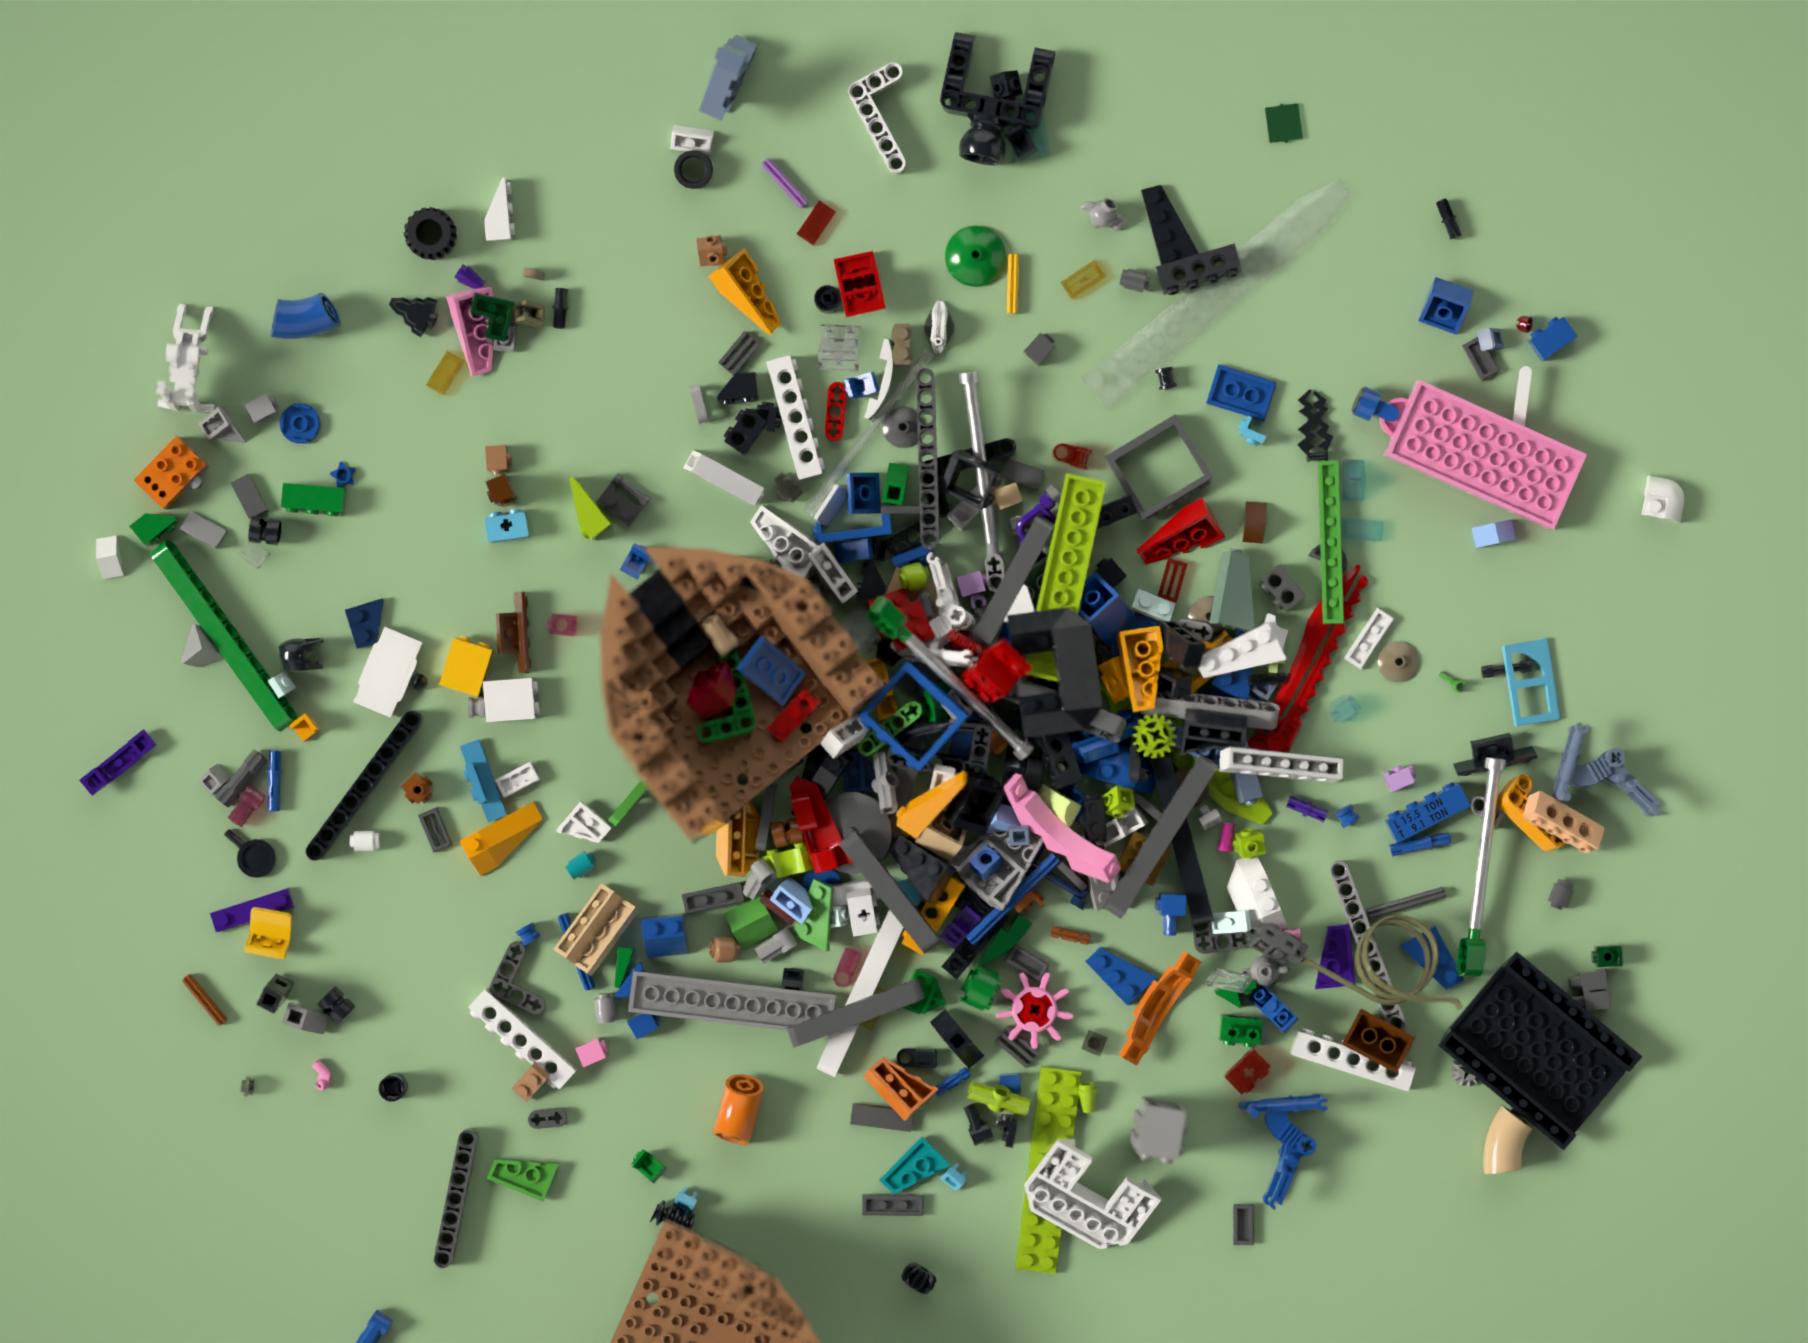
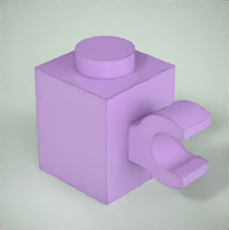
(971, 585)

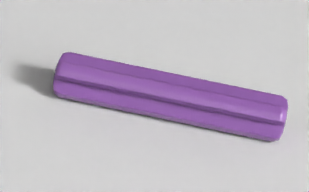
(784, 183)

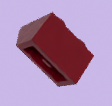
(712, 690)

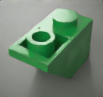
(895, 484)
(152, 526)

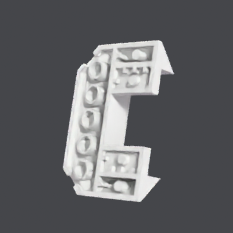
(1080, 1211)

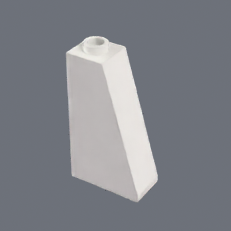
(724, 478)

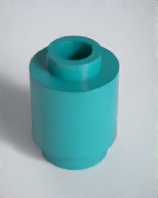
(581, 865)

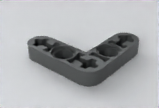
(1213, 940)
(507, 980)

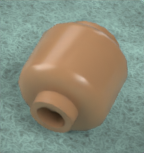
(724, 949)

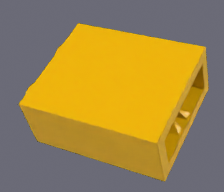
(466, 666)

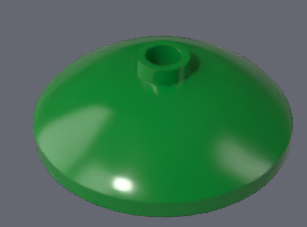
(974, 271)

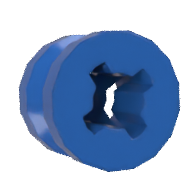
(1347, 815)
(528, 933)

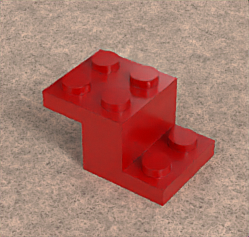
(859, 284)
(916, 619)
(996, 671)

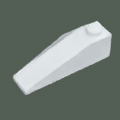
(785, 542)

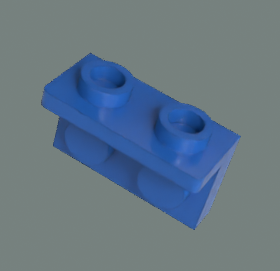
(911, 556)

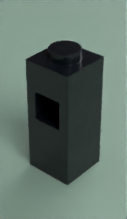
(275, 993)

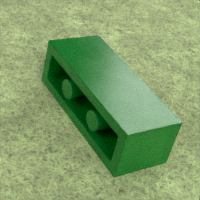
(313, 499)

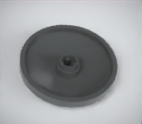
(862, 813)

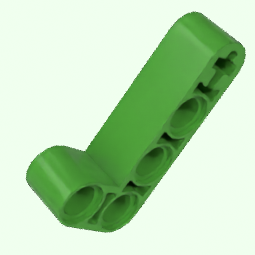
(892, 726)

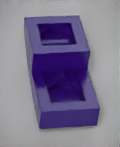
(961, 926)

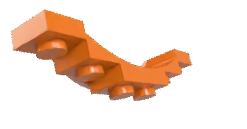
(1156, 1005)

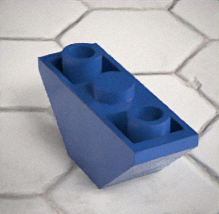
(1273, 1008)

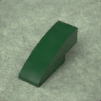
(1006, 939)

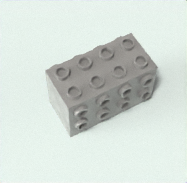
(1159, 1129)

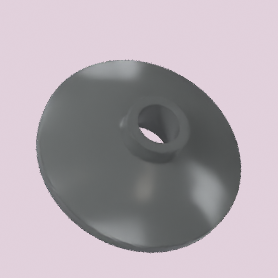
(891, 427)

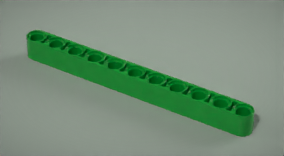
(223, 634)

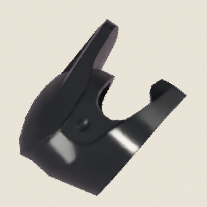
(293, 652)

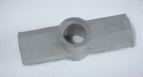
(885, 783)

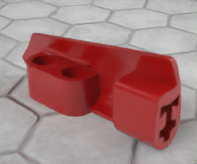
(817, 826)

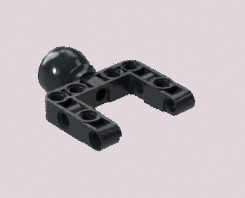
(988, 119)

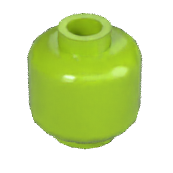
(914, 576)

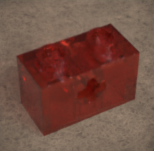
(1236, 1073)

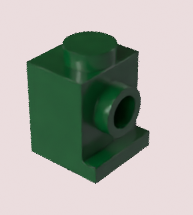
(1615, 951)

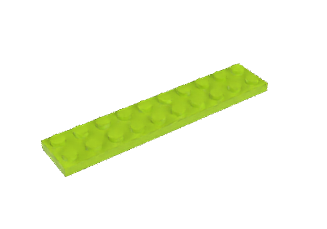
(1068, 557)
(1052, 1121)

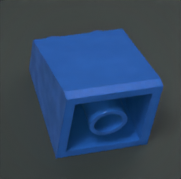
(1104, 609)
(665, 935)

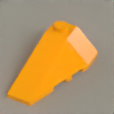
(924, 808)

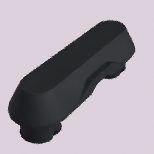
(1136, 773)

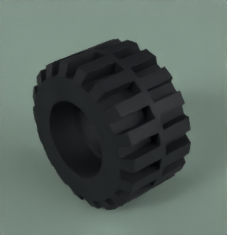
(414, 225)

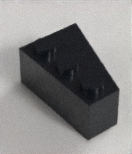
(1211, 730)
(923, 867)

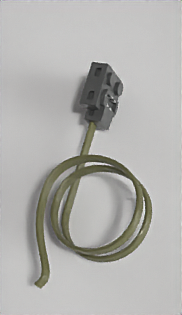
(1283, 946)

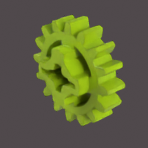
(1150, 744)

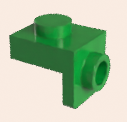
(648, 1165)

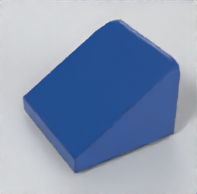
(1011, 1081)

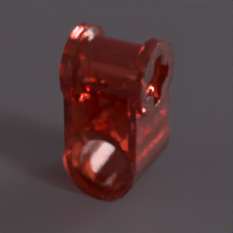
(1073, 456)

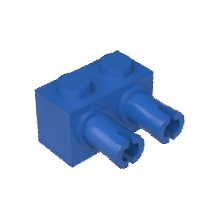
(1170, 907)

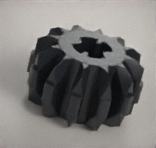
(919, 1278)

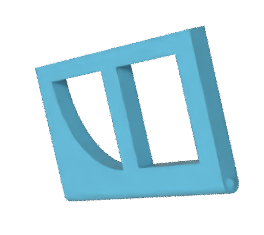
(1540, 653)

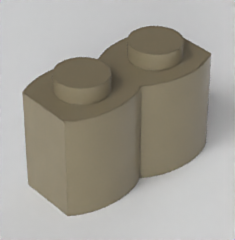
(901, 339)

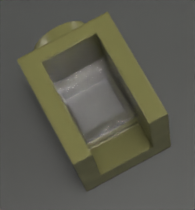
(528, 314)

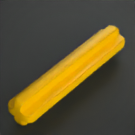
(1013, 283)

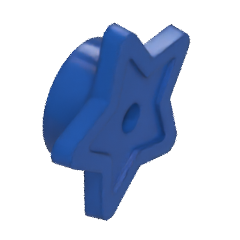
(337, 474)

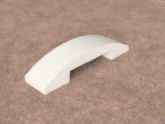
(886, 355)

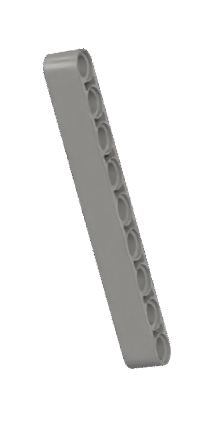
(1352, 920)

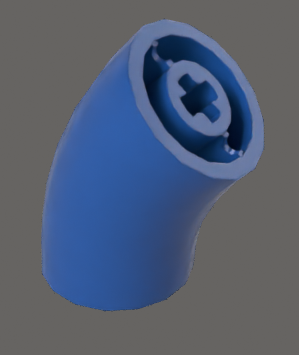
(304, 317)

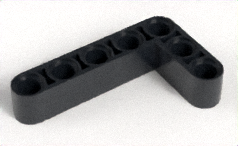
(998, 454)

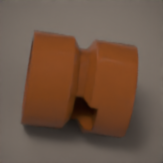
(786, 832)

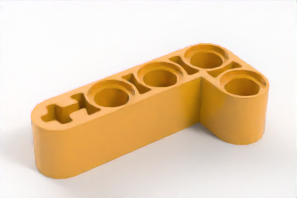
(1513, 801)

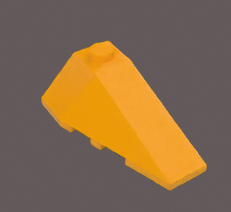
(742, 287)
(1140, 659)
(498, 840)

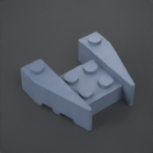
(727, 76)

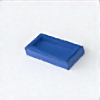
(853, 550)

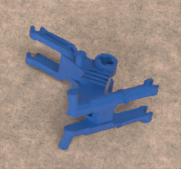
(1288, 1134)

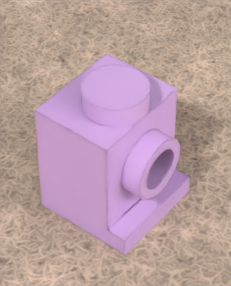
(1399, 777)

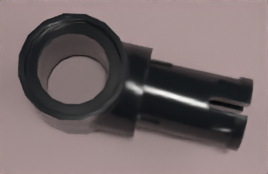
(978, 1128)

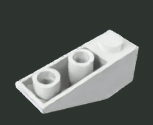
(497, 221)

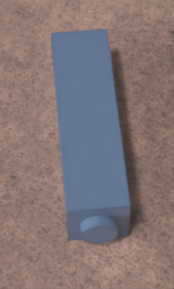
(1246, 785)

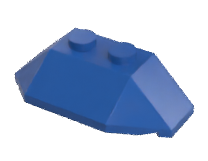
(1116, 770)

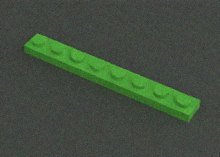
(1330, 542)

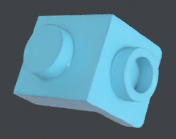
(1252, 437)

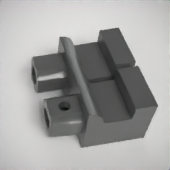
(1591, 981)

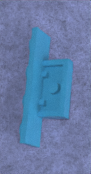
(482, 781)

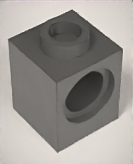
(1040, 348)

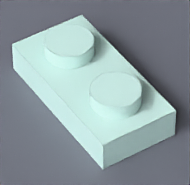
(1152, 606)
(1230, 922)

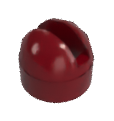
(1525, 324)

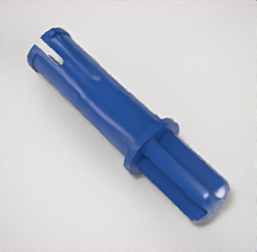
(274, 778)
(1420, 844)

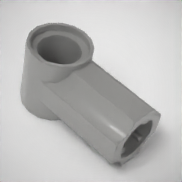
(761, 876)
(779, 943)

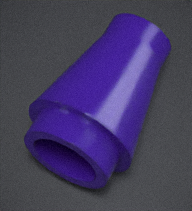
(469, 277)

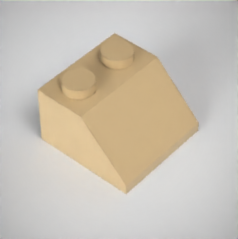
(942, 837)

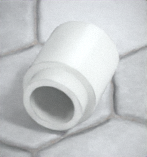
(365, 840)

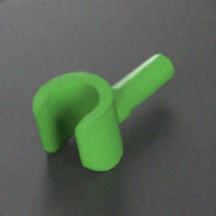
(1454, 683)

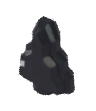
(416, 313)

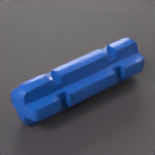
(952, 1081)

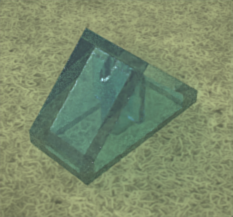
(1353, 480)

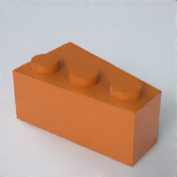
(899, 1088)

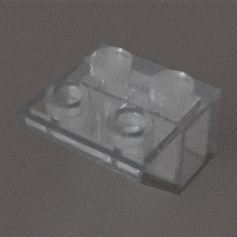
(839, 347)

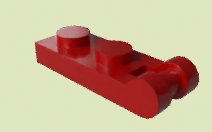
(793, 716)

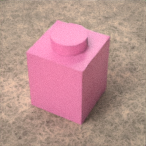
(592, 1051)

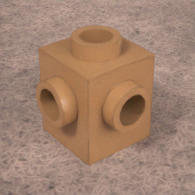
(711, 250)

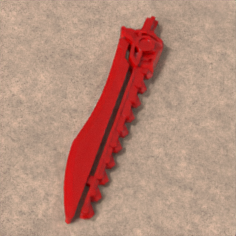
(1285, 733)

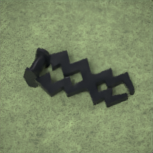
(1313, 419)

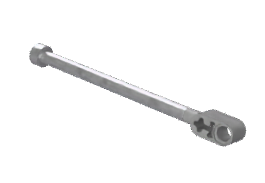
(969, 380)

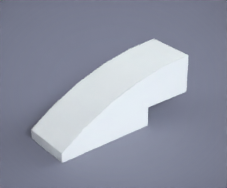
(1121, 827)

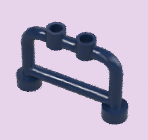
(1078, 895)

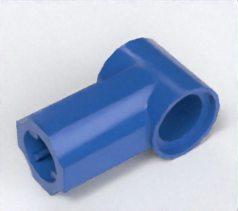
(377, 1326)

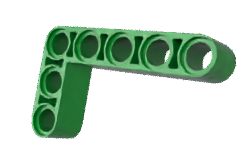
(738, 714)

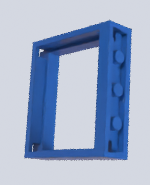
(938, 693)

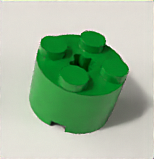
(980, 987)

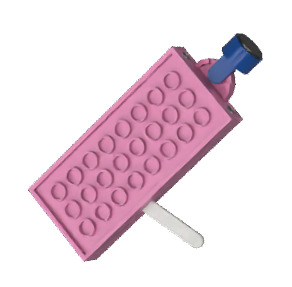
(1478, 449)

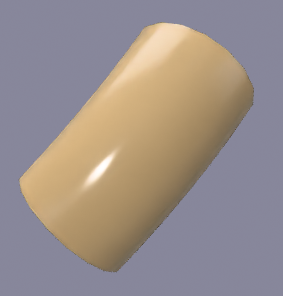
(1505, 1142)

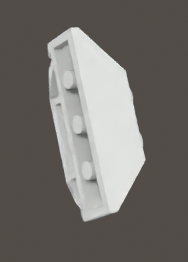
(1253, 892)

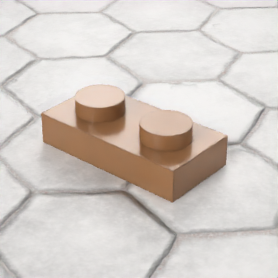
(530, 1081)

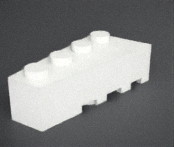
(1245, 651)

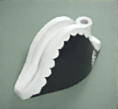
(939, 327)

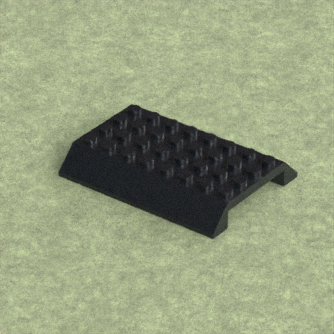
(1538, 1049)

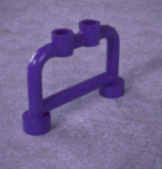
(1043, 507)

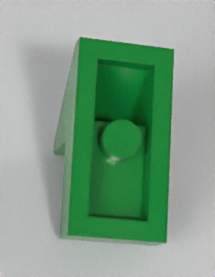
(1232, 996)

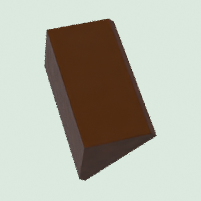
(1378, 1040)

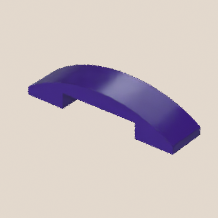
(118, 763)

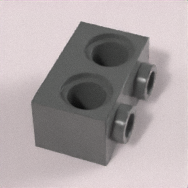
(1286, 584)

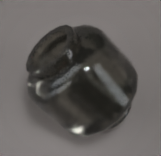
(788, 486)

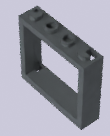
(1184, 492)

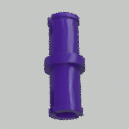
(1307, 809)

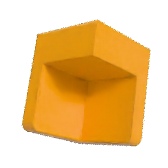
(305, 726)

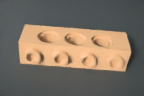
(1563, 822)

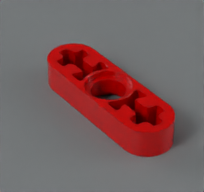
(828, 426)

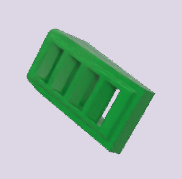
(623, 960)

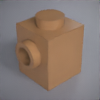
(497, 459)

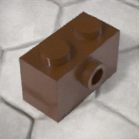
(501, 491)

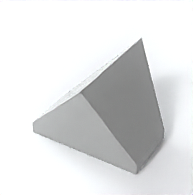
(220, 426)
(199, 649)

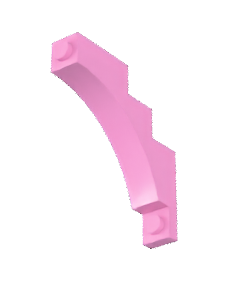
(1057, 836)

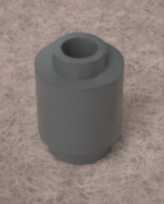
(1134, 280)
(1561, 894)

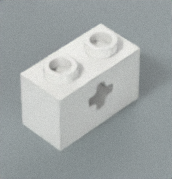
(844, 736)
(862, 923)

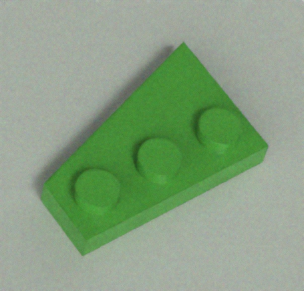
(817, 925)

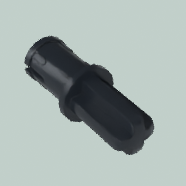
(1448, 218)
(560, 308)

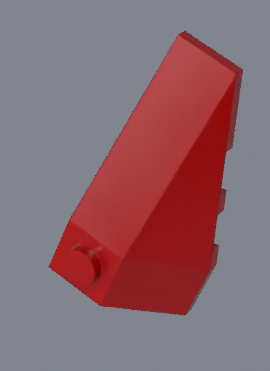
(1188, 529)

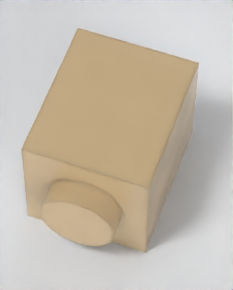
(1007, 496)

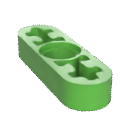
(627, 804)

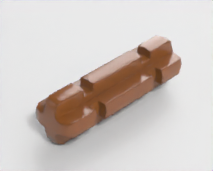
(1070, 935)

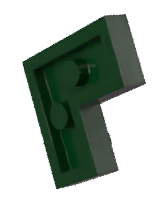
(498, 311)

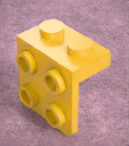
(269, 933)

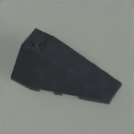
(825, 770)

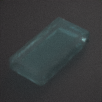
(1361, 529)

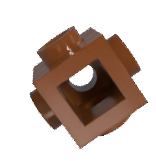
(411, 785)

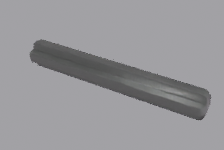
(1405, 903)

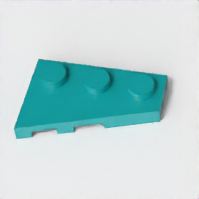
(916, 1164)

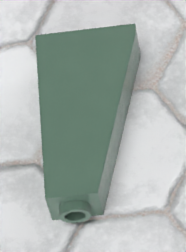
(1233, 593)

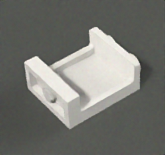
(510, 699)

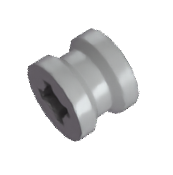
(476, 707)

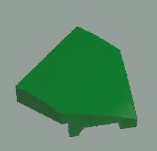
(932, 993)

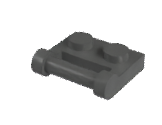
(618, 504)

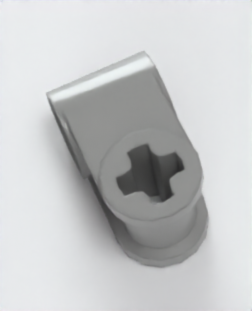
(1498, 815)

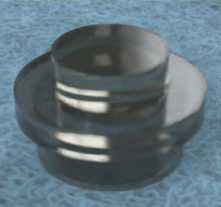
(247, 1086)

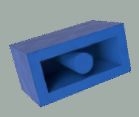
(1552, 338)

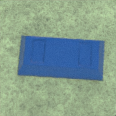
(1098, 750)

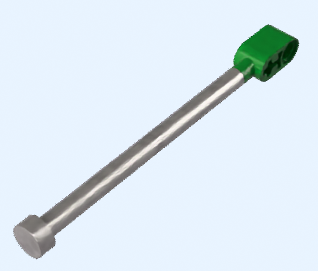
(891, 623)
(1473, 949)

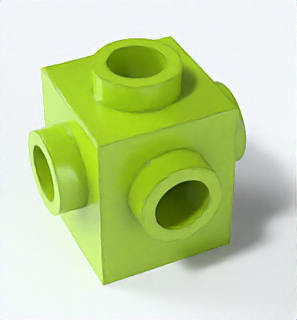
(1119, 801)
(1249, 843)

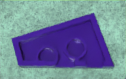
(1336, 957)

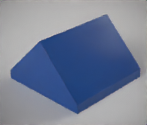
(863, 493)

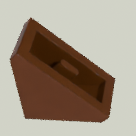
(1254, 522)

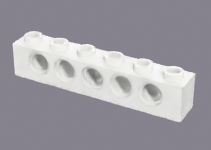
(776, 369)
(1281, 765)
(519, 1027)
(1300, 1048)

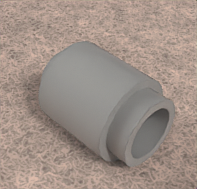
(605, 1008)

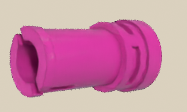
(1226, 841)

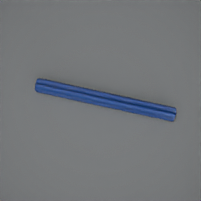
(1022, 889)

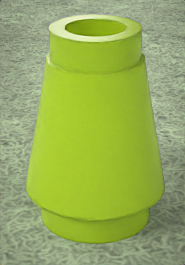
(1087, 1094)

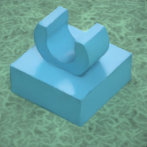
(953, 1178)
(684, 1201)

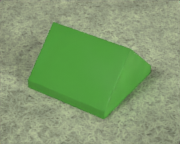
(751, 922)

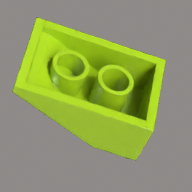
(589, 515)

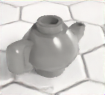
(1104, 214)
(1265, 970)

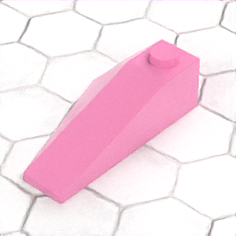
(471, 330)

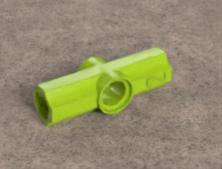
(998, 1098)

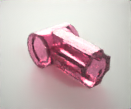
(248, 802)
(847, 965)

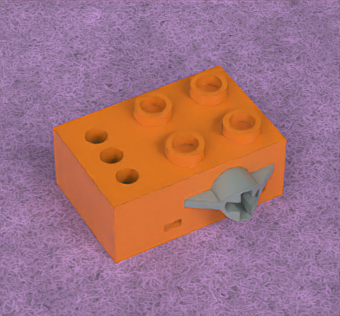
(172, 473)

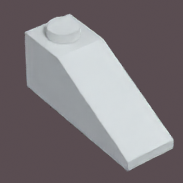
(831, 574)

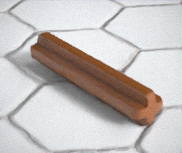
(204, 999)

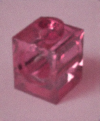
(571, 624)

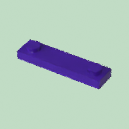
(241, 913)

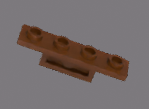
(513, 632)

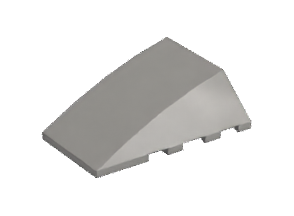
(1003, 882)

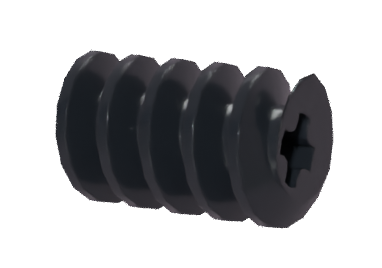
(662, 1213)

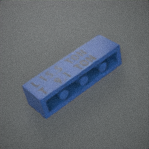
(1427, 813)

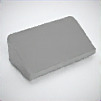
(203, 530)

